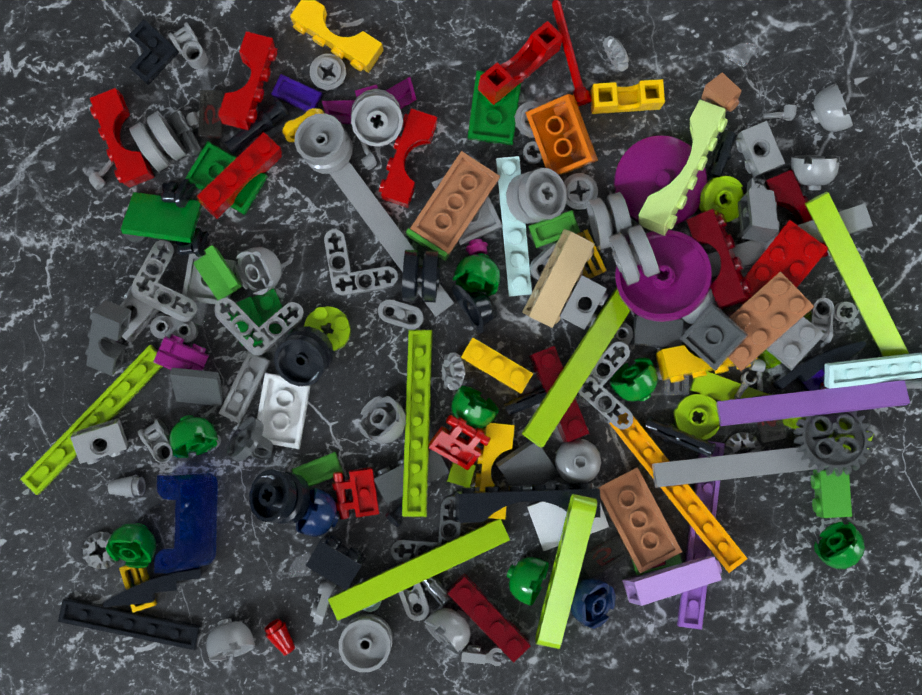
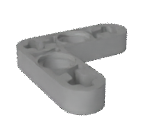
(345, 272)
(154, 289)
(262, 332)
(599, 381)

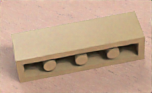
(559, 278)

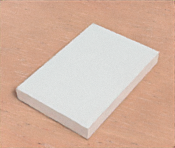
(283, 411)
(549, 522)

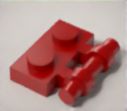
(454, 447)
(363, 493)

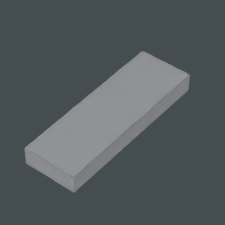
(244, 387)

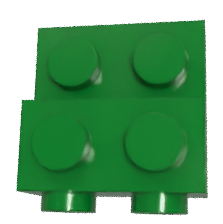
(259, 310)

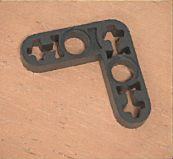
(432, 544)

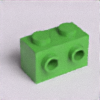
(831, 495)

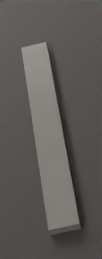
(854, 218)
(382, 226)
(731, 467)

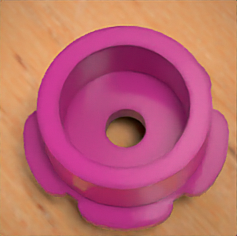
(477, 246)

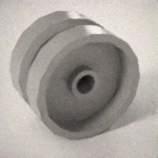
(379, 131)
(158, 141)
(323, 143)
(536, 196)
(608, 219)
(630, 256)
(352, 647)

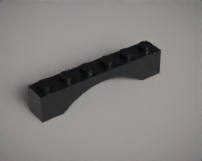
(479, 505)

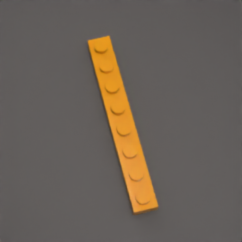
(683, 497)

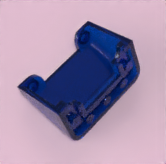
(194, 520)

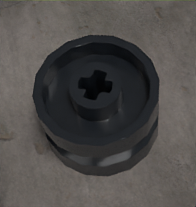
(419, 275)
(303, 356)
(279, 497)

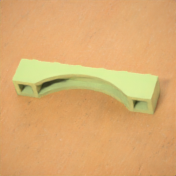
(661, 207)

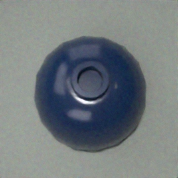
(319, 516)
(592, 602)

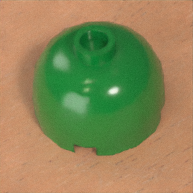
(478, 274)
(636, 381)
(473, 407)
(191, 436)
(132, 544)
(840, 546)
(527, 579)

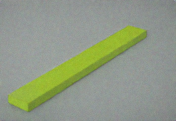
(855, 275)
(576, 370)
(725, 389)
(101, 411)
(417, 424)
(418, 569)

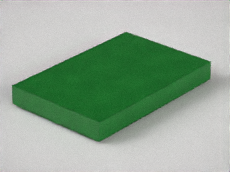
(491, 121)
(211, 163)
(156, 219)

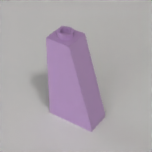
(672, 580)

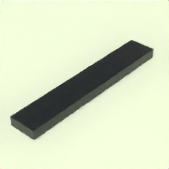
(129, 623)

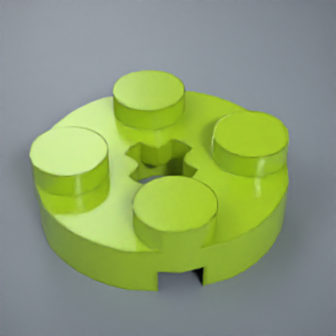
(717, 187)
(339, 322)
(700, 403)

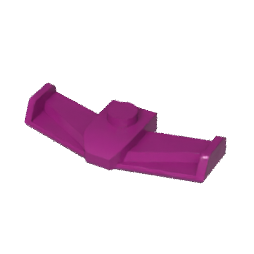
(341, 110)

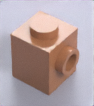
(722, 92)

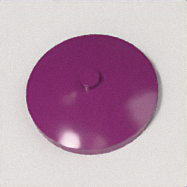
(651, 167)
(678, 286)

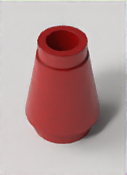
(279, 636)

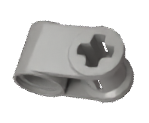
(187, 45)
(824, 321)
(156, 438)

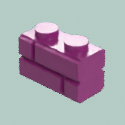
(179, 355)

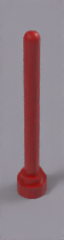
(580, 93)

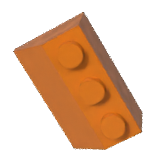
(561, 135)

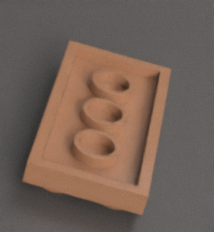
(455, 202)
(767, 318)
(638, 520)

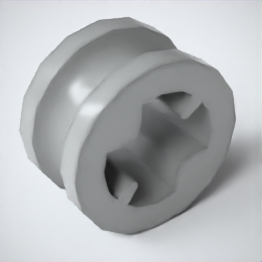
(528, 158)
(837, 309)

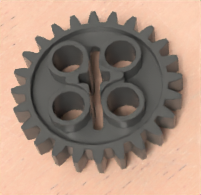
(837, 457)

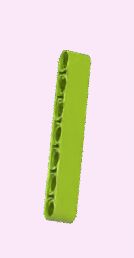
(566, 571)

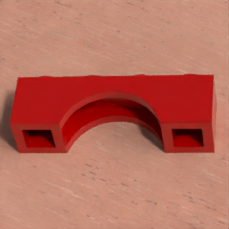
(506, 76)
(239, 107)
(111, 113)
(417, 131)
(226, 186)

